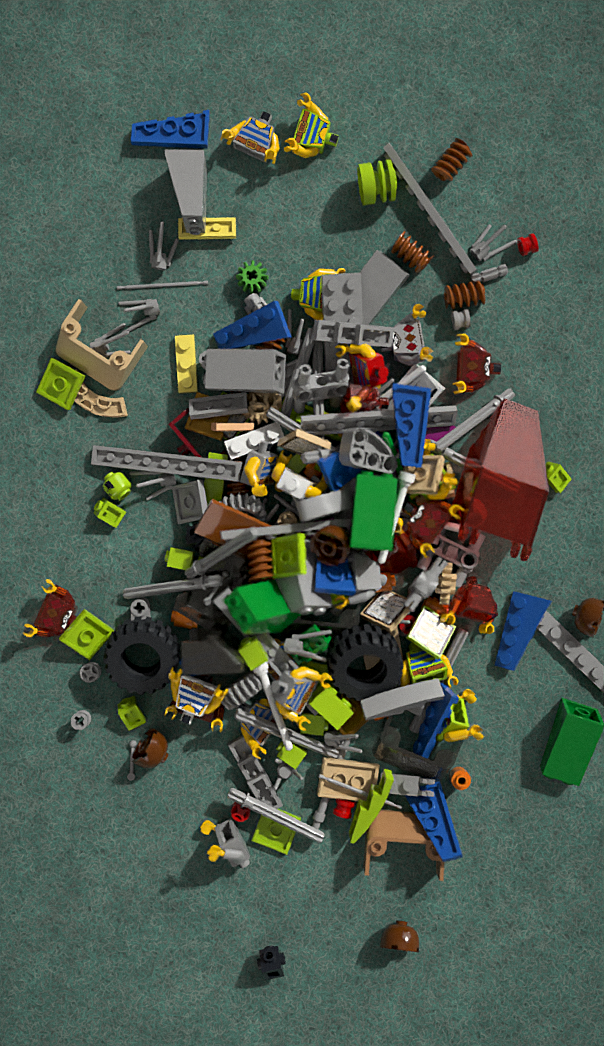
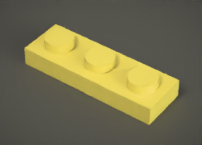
(215, 229)
(186, 364)

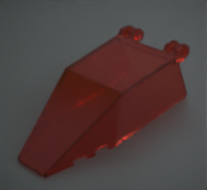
(504, 480)

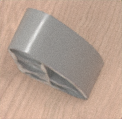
(366, 447)
(325, 506)

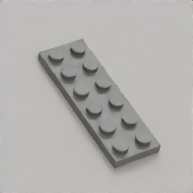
(343, 304)

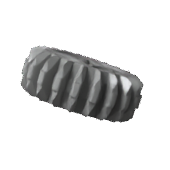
(247, 505)
(242, 690)

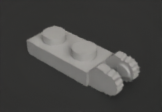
(410, 785)

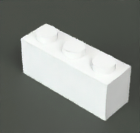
(243, 444)

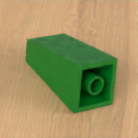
(373, 511)
(260, 608)
(571, 742)

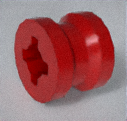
(528, 244)
(403, 627)
(343, 808)
(241, 814)

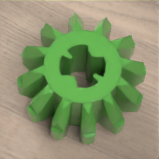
(253, 283)

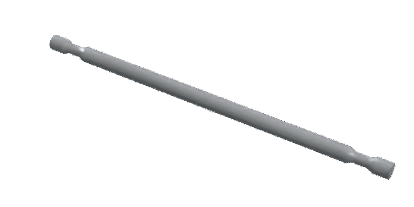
(161, 285)
(355, 790)

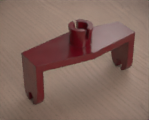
(186, 445)

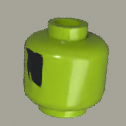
(116, 486)

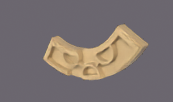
(100, 405)

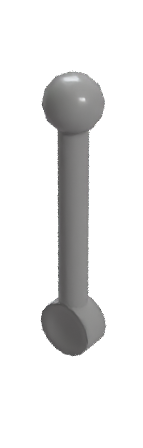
(207, 600)
(131, 776)

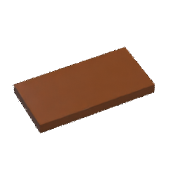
(221, 517)

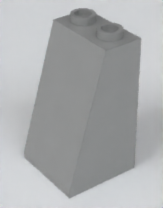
(189, 181)
(379, 283)
(245, 370)
(300, 590)

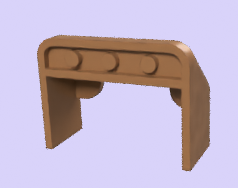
(398, 827)

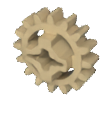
(260, 403)
(446, 584)

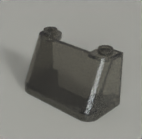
(191, 603)

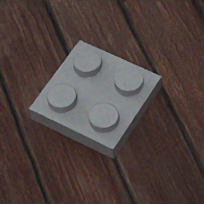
(189, 501)

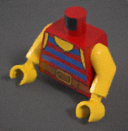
(366, 364)

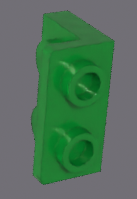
(312, 644)

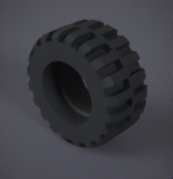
(360, 642)
(135, 677)

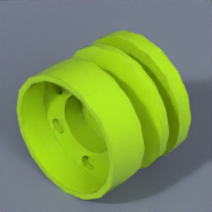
(376, 182)

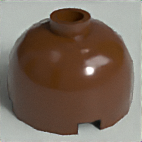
(331, 545)
(588, 616)
(151, 751)
(400, 937)

